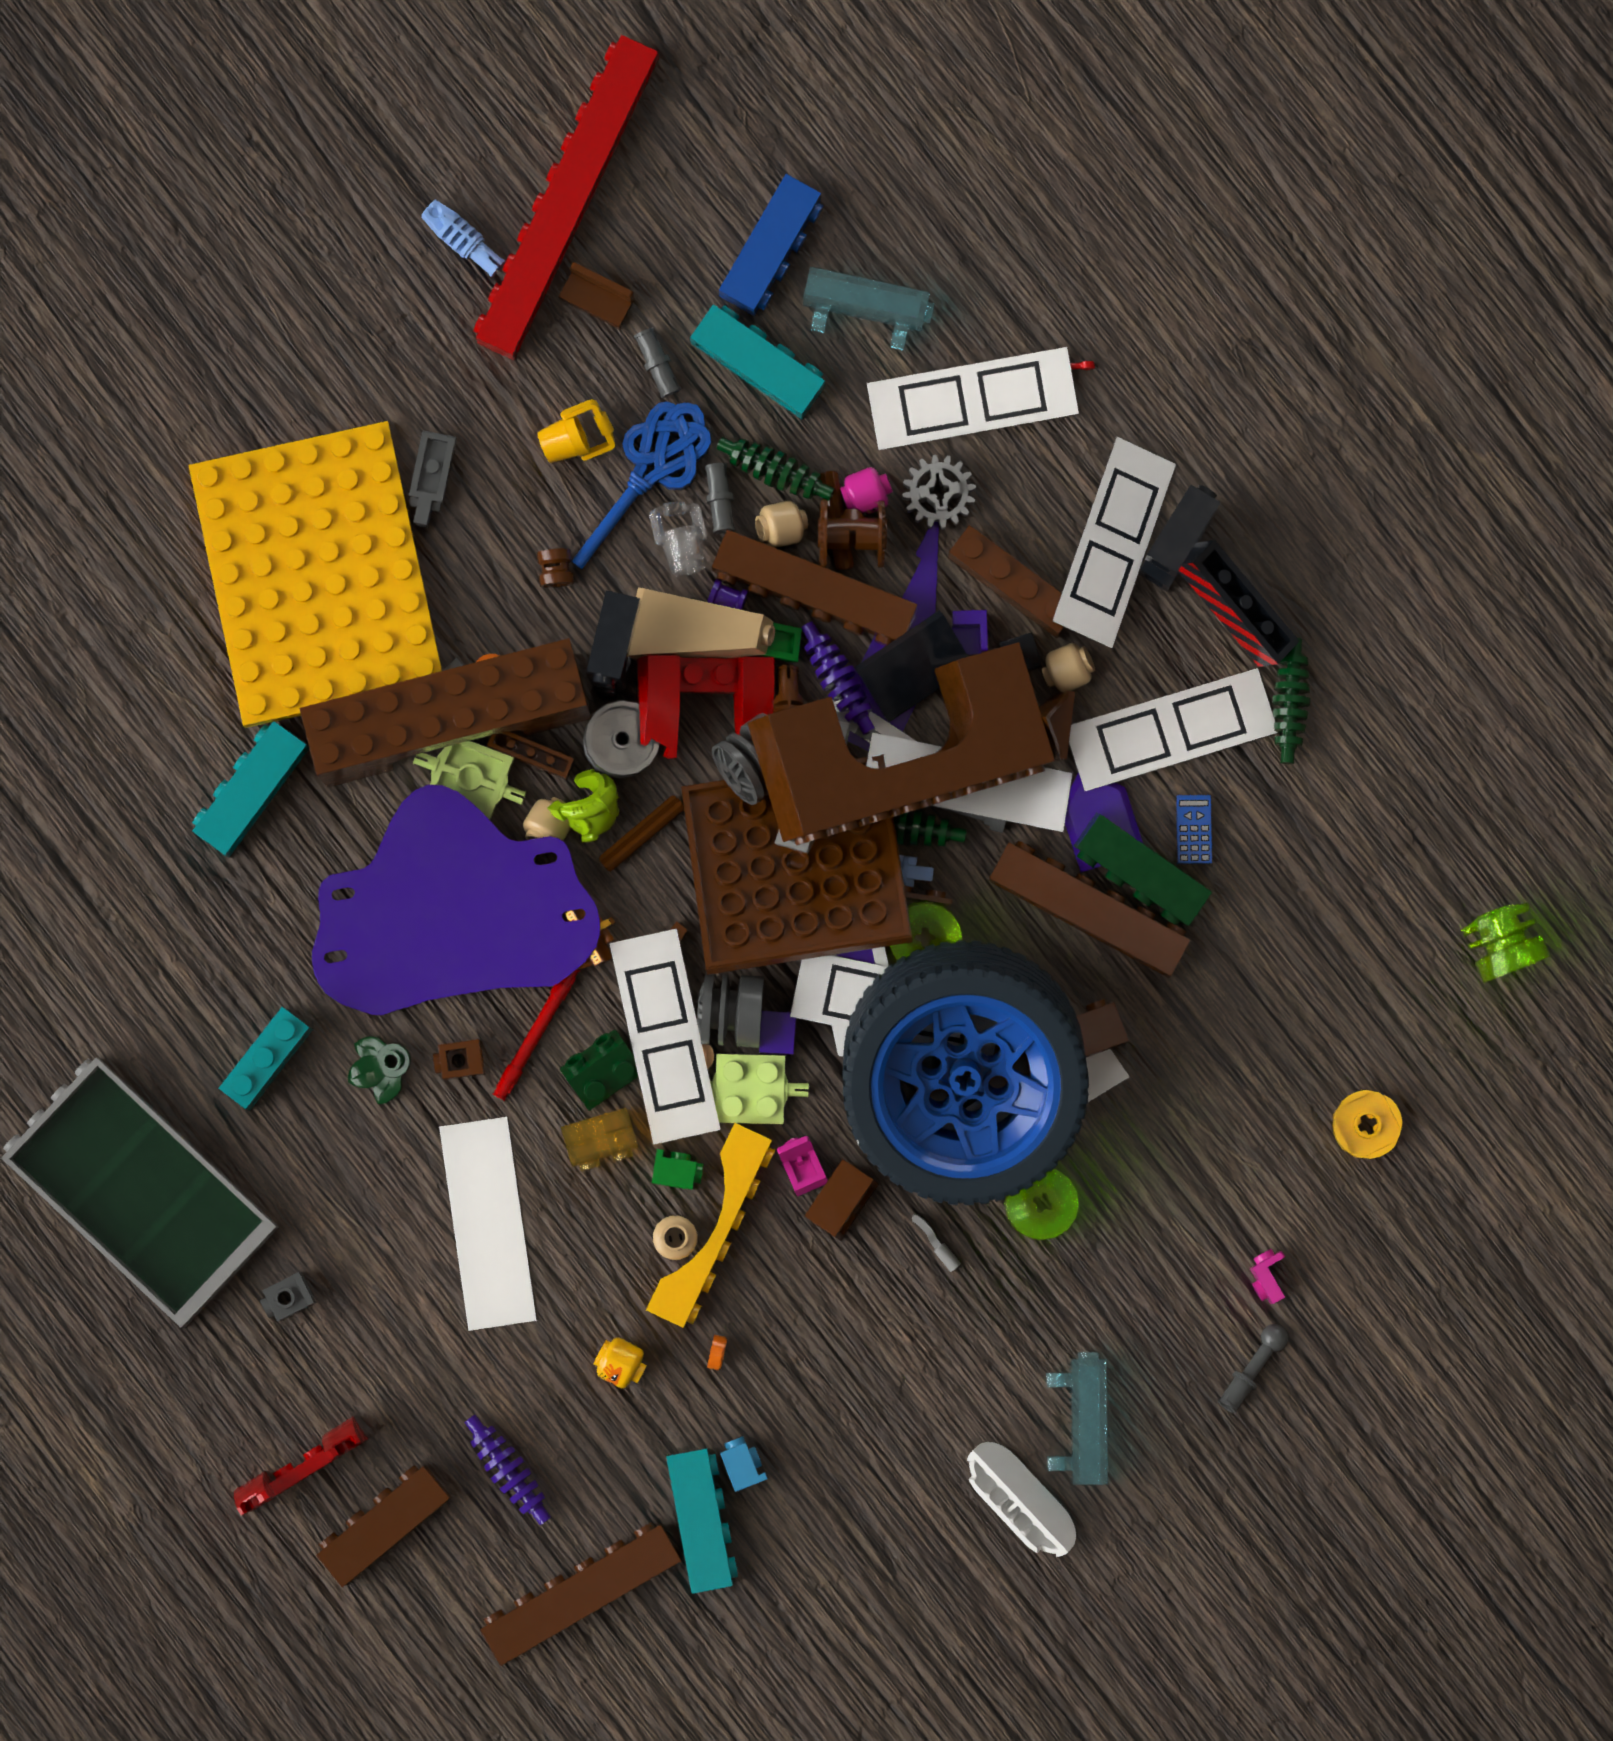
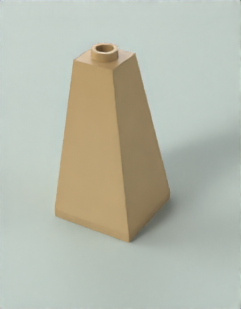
(697, 629)

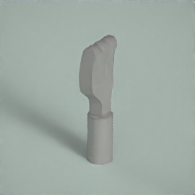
(941, 1249)

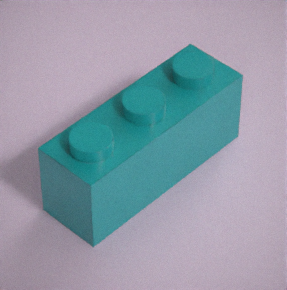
(265, 1059)

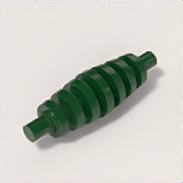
(775, 468)
(1291, 701)
(930, 830)

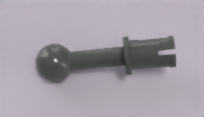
(1273, 1339)

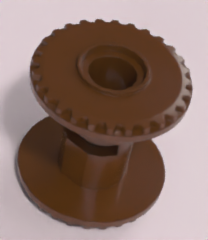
(852, 531)

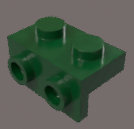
(600, 1069)

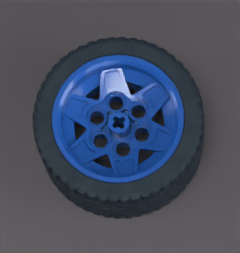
(982, 1156)

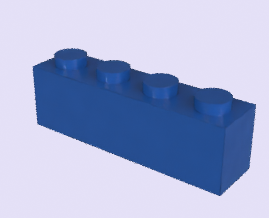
(770, 245)

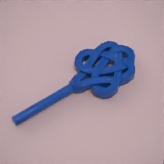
(638, 484)

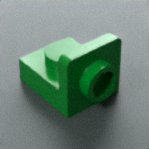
(785, 643)

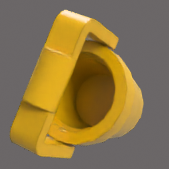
(568, 439)

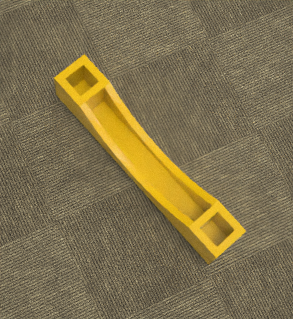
(741, 1159)

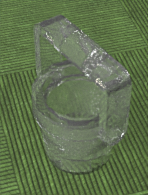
(682, 544)

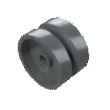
(601, 745)

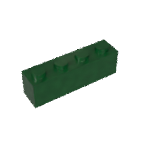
(1142, 869)

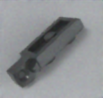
(431, 475)

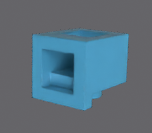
(742, 1464)

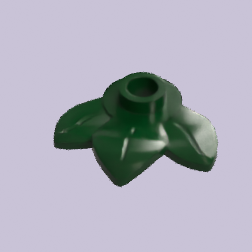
(374, 1069)

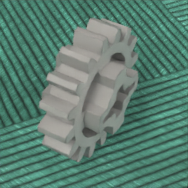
(923, 494)

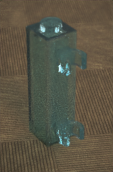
(866, 300)
(1088, 1420)

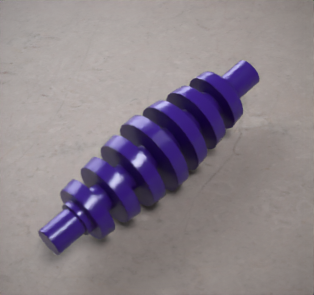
(838, 678)
(507, 1469)

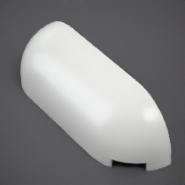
(1020, 1499)

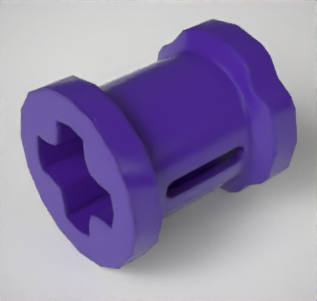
(727, 596)

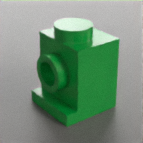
(676, 1170)

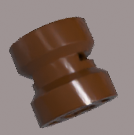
(555, 568)

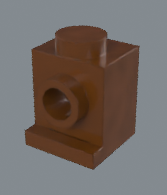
(473, 1059)

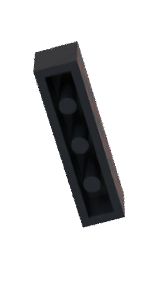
(1237, 604)

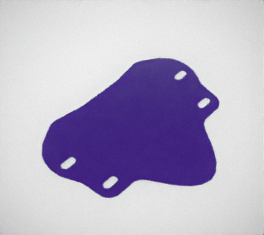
(450, 911)

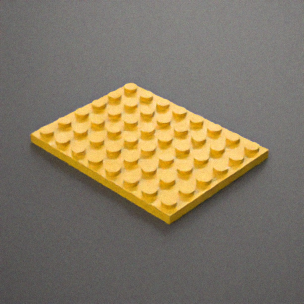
(314, 571)

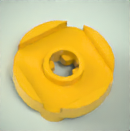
(1373, 1105)

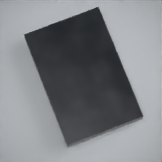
(905, 668)

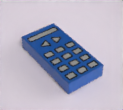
(1193, 829)

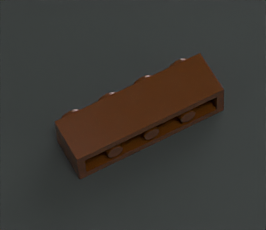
(1007, 578)
(383, 1525)

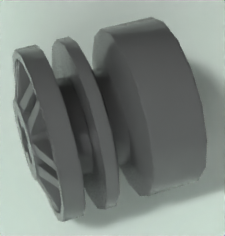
(740, 765)
(731, 1010)

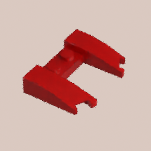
(666, 676)
(335, 1444)

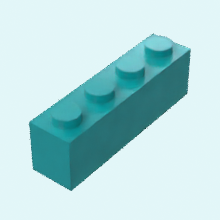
(758, 361)
(250, 788)
(700, 1521)

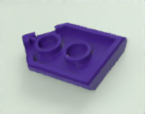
(1106, 800)

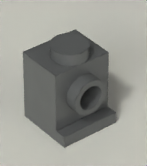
(300, 1297)

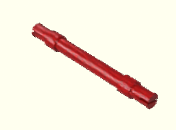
(514, 1069)

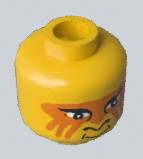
(620, 1362)

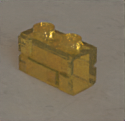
(600, 1138)

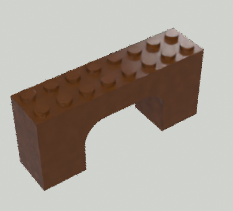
(506, 693)
(990, 741)

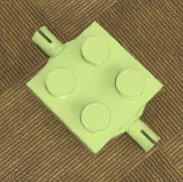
(473, 772)
(752, 1088)

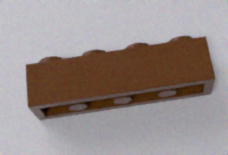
(532, 753)

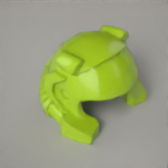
(594, 813)

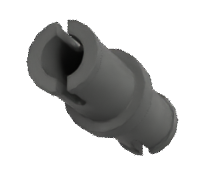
(657, 362)
(719, 498)

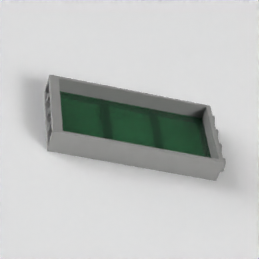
(139, 1191)

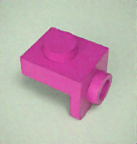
(802, 1165)
(1266, 1285)

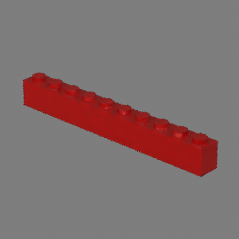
(567, 196)

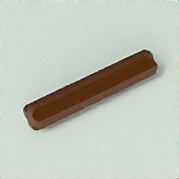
(842, 557)
(641, 833)

